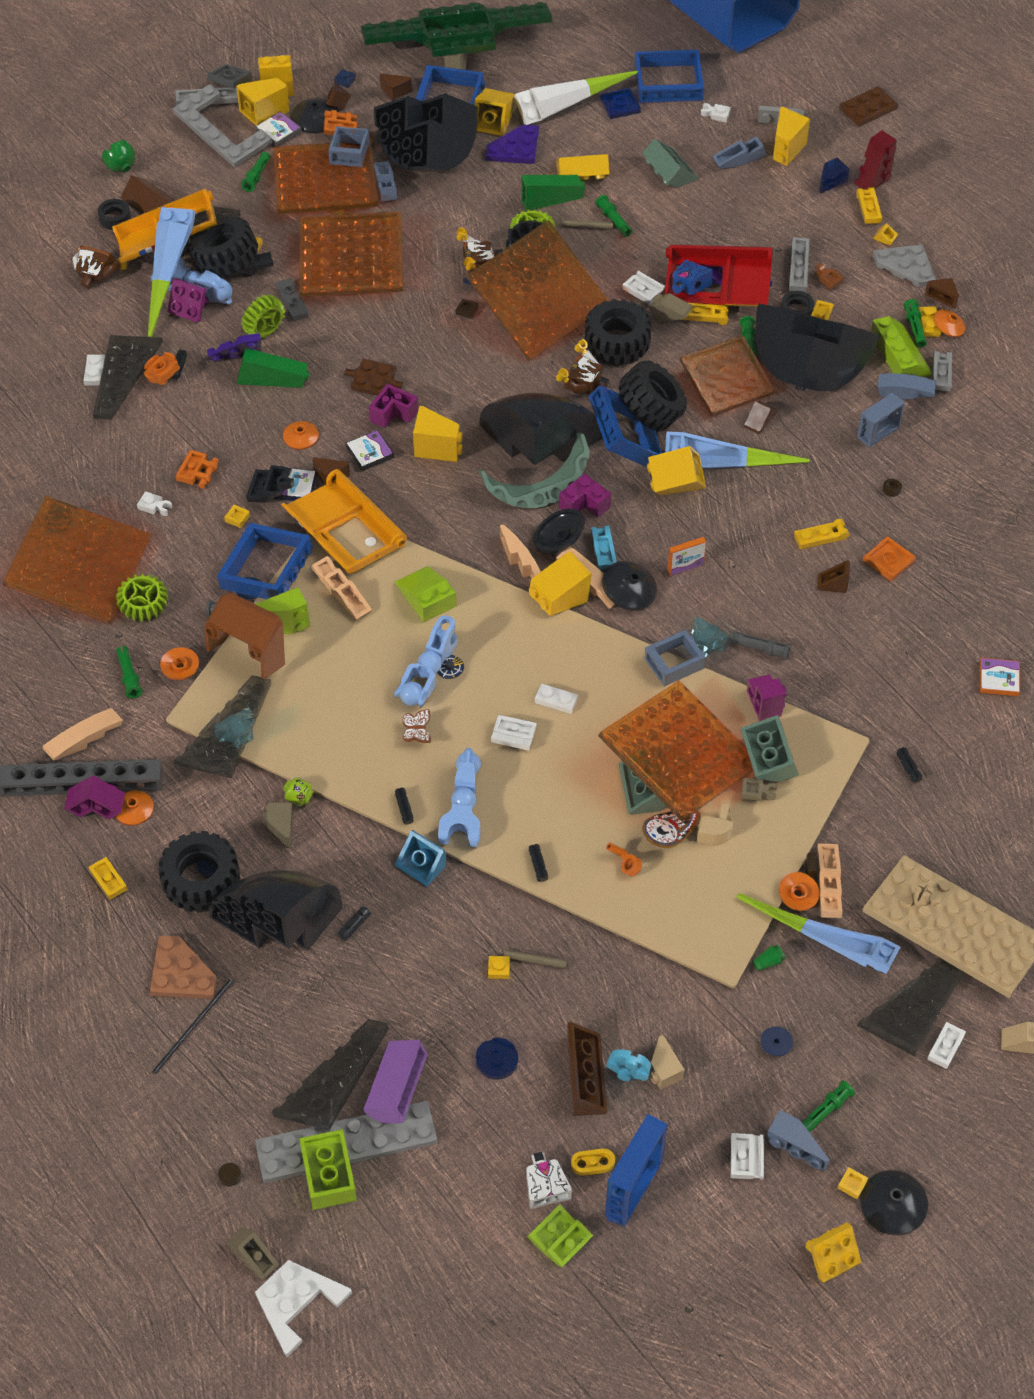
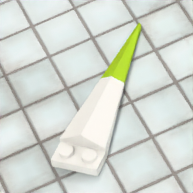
(548, 100)

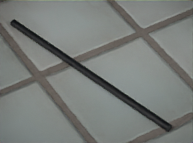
(192, 1026)

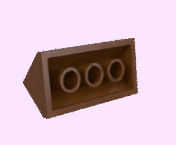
(144, 195)
(586, 1071)

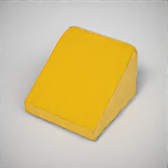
(885, 235)

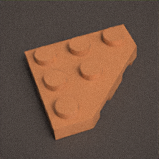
(180, 971)

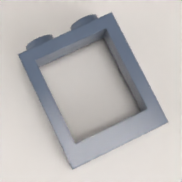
(348, 156)
(880, 419)
(671, 675)

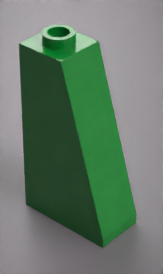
(550, 190)
(271, 370)

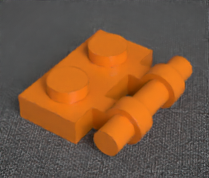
(335, 118)
(192, 466)

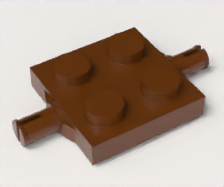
(373, 377)

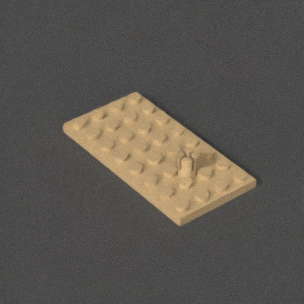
(954, 925)

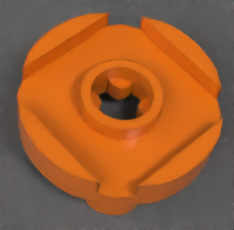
(168, 367)

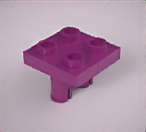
(187, 300)

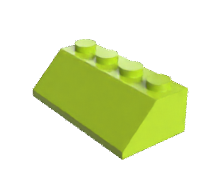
(899, 348)

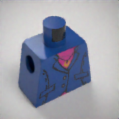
(691, 278)

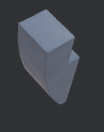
(740, 153)
(385, 181)
(906, 386)

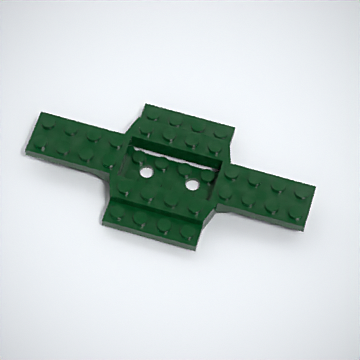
(456, 39)

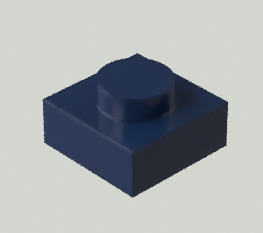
(345, 78)

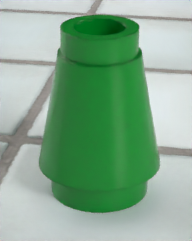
(770, 957)

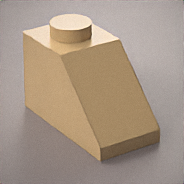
(1018, 1038)
(665, 1065)

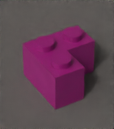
(393, 403)
(585, 494)
(766, 696)
(94, 796)

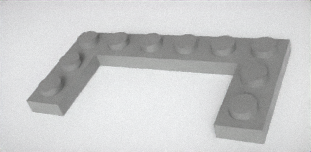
(189, 113)

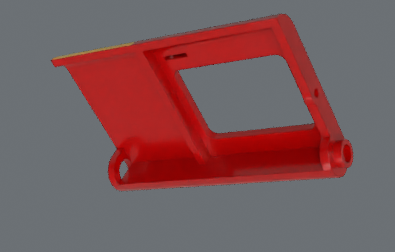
(744, 273)

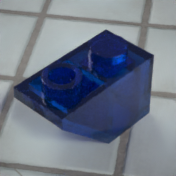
(833, 175)

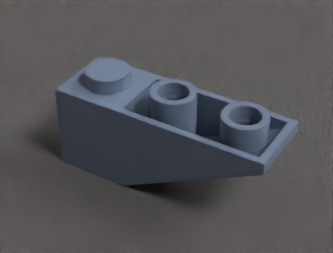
(793, 1137)

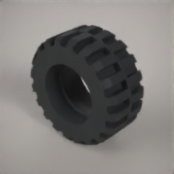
(224, 247)
(623, 316)
(652, 395)
(187, 851)

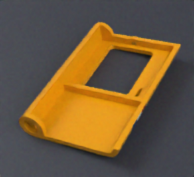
(138, 234)
(337, 504)

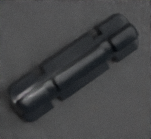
(181, 357)
(909, 764)
(404, 805)
(538, 862)
(354, 923)

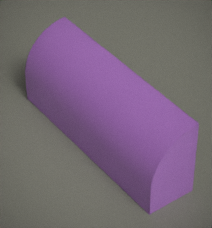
(396, 1081)

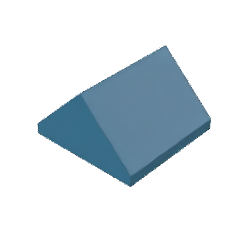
(421, 858)

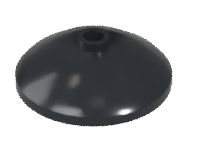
(310, 114)
(559, 531)
(629, 585)
(891, 1214)

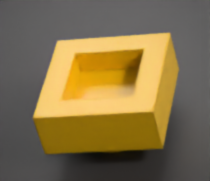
(237, 516)
(498, 967)
(852, 1183)

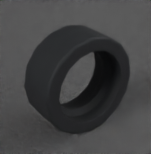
(110, 206)
(798, 297)

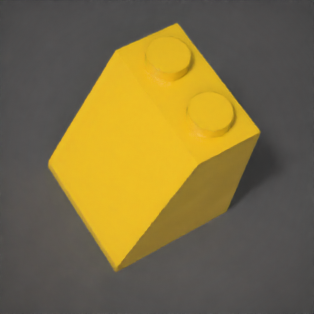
(277, 67)
(262, 99)
(494, 111)
(790, 135)
(436, 436)
(676, 471)
(561, 585)

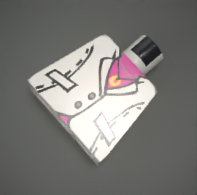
(546, 1182)

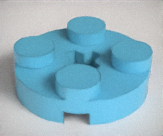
(629, 1066)

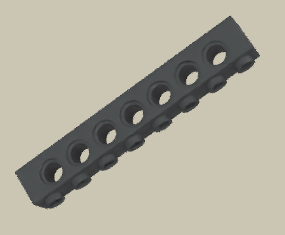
(52, 785)

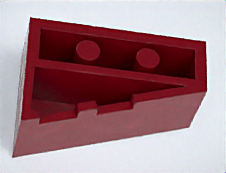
(878, 161)

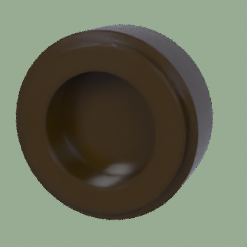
(892, 487)
(229, 1174)

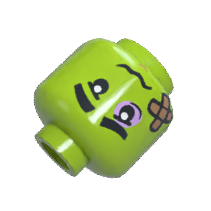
(298, 791)

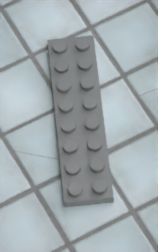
(365, 1139)

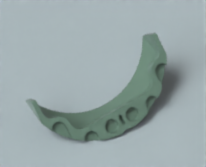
(546, 491)

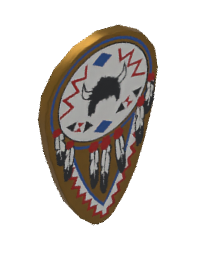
(668, 830)

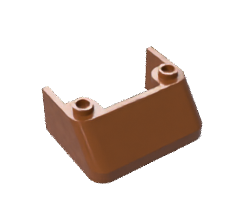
(250, 624)

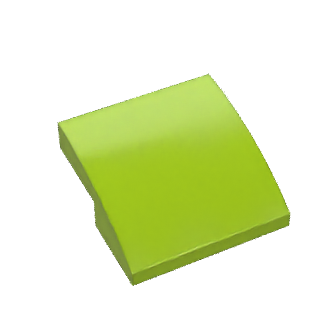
(560, 1236)

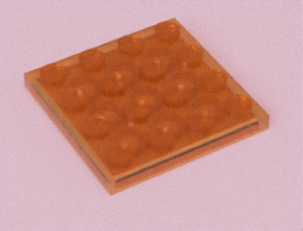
(727, 375)

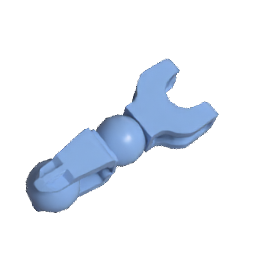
(217, 289)
(428, 664)
(463, 801)

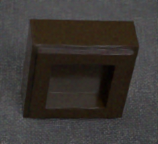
(466, 308)
(810, 865)

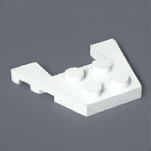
(289, 1293)

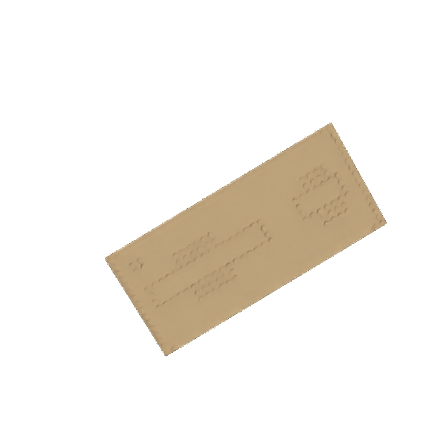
(343, 730)

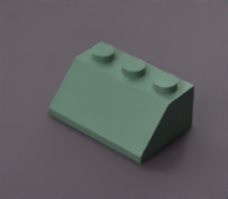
(668, 164)
(769, 750)
(638, 795)

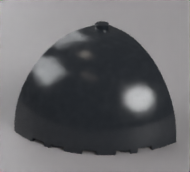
(427, 133)
(810, 349)
(538, 425)
(279, 906)

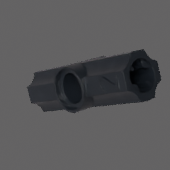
(260, 261)

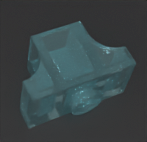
(708, 636)
(236, 728)

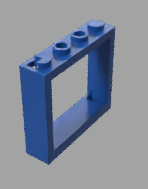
(450, 76)
(669, 93)
(604, 403)
(228, 574)
(635, 1170)

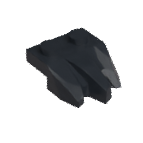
(269, 484)

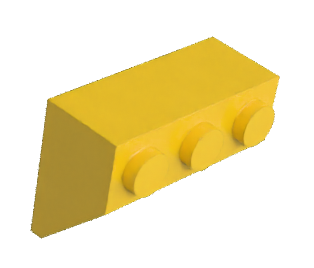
(584, 166)

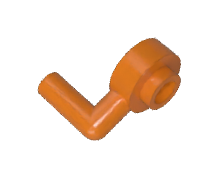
(631, 864)

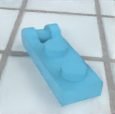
(603, 547)

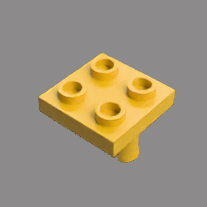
(834, 1252)

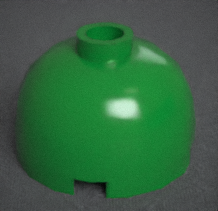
(119, 157)

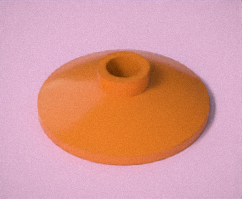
(949, 323)
(300, 435)
(182, 658)
(136, 813)
(801, 884)

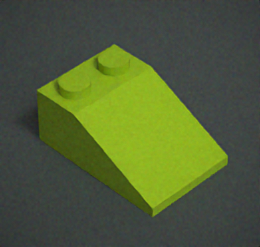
(427, 593)
(290, 608)
(328, 1169)

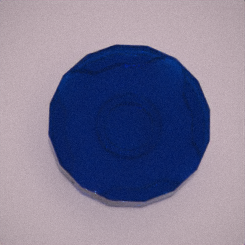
(497, 1058)

